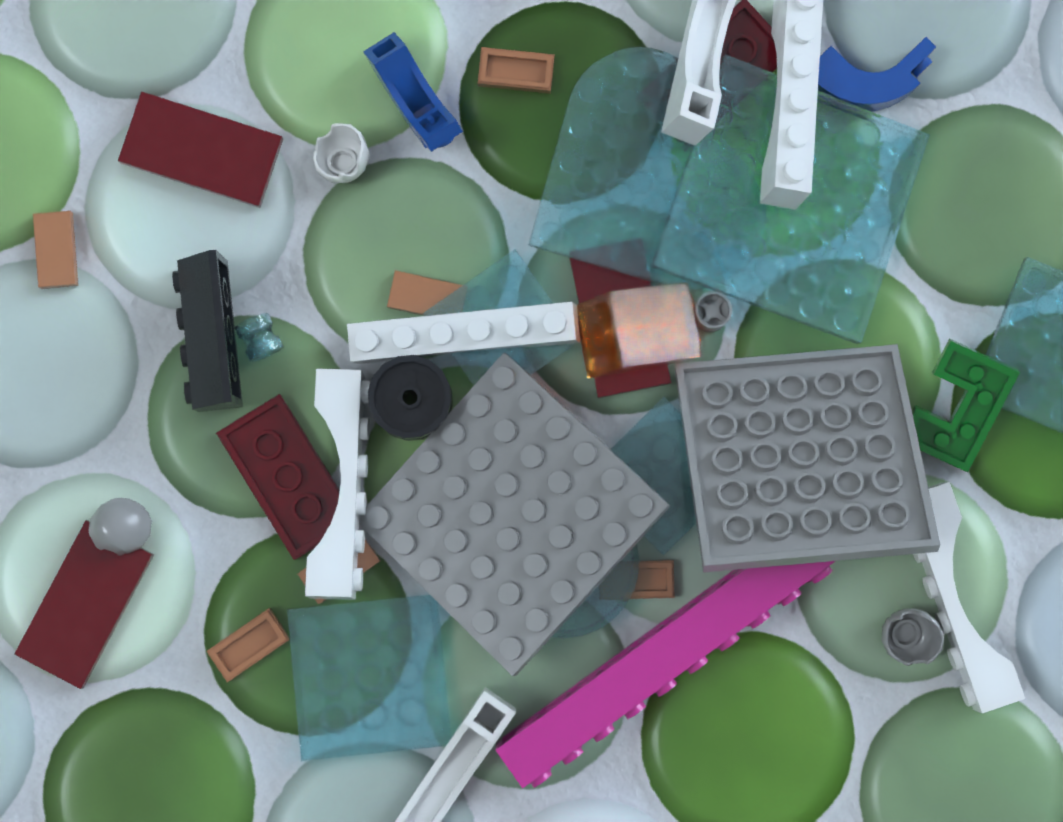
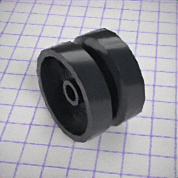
(398, 378)

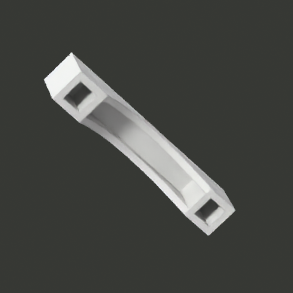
(696, 85)
(790, 150)
(464, 332)
(333, 562)
(987, 675)
(459, 759)

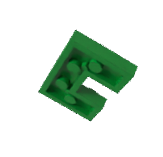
(986, 390)

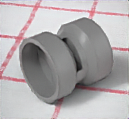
(715, 306)

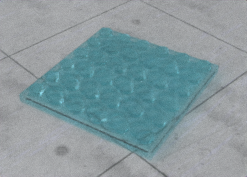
(802, 263)

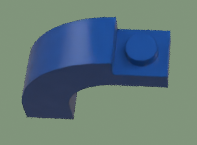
(873, 89)
(412, 93)

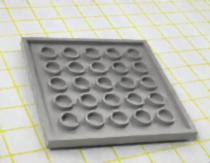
(804, 459)
(511, 514)

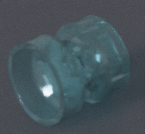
(259, 337)

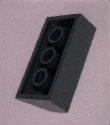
(208, 332)

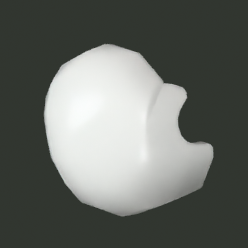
(341, 154)

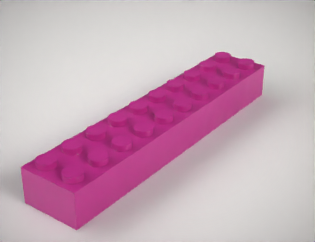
(650, 667)

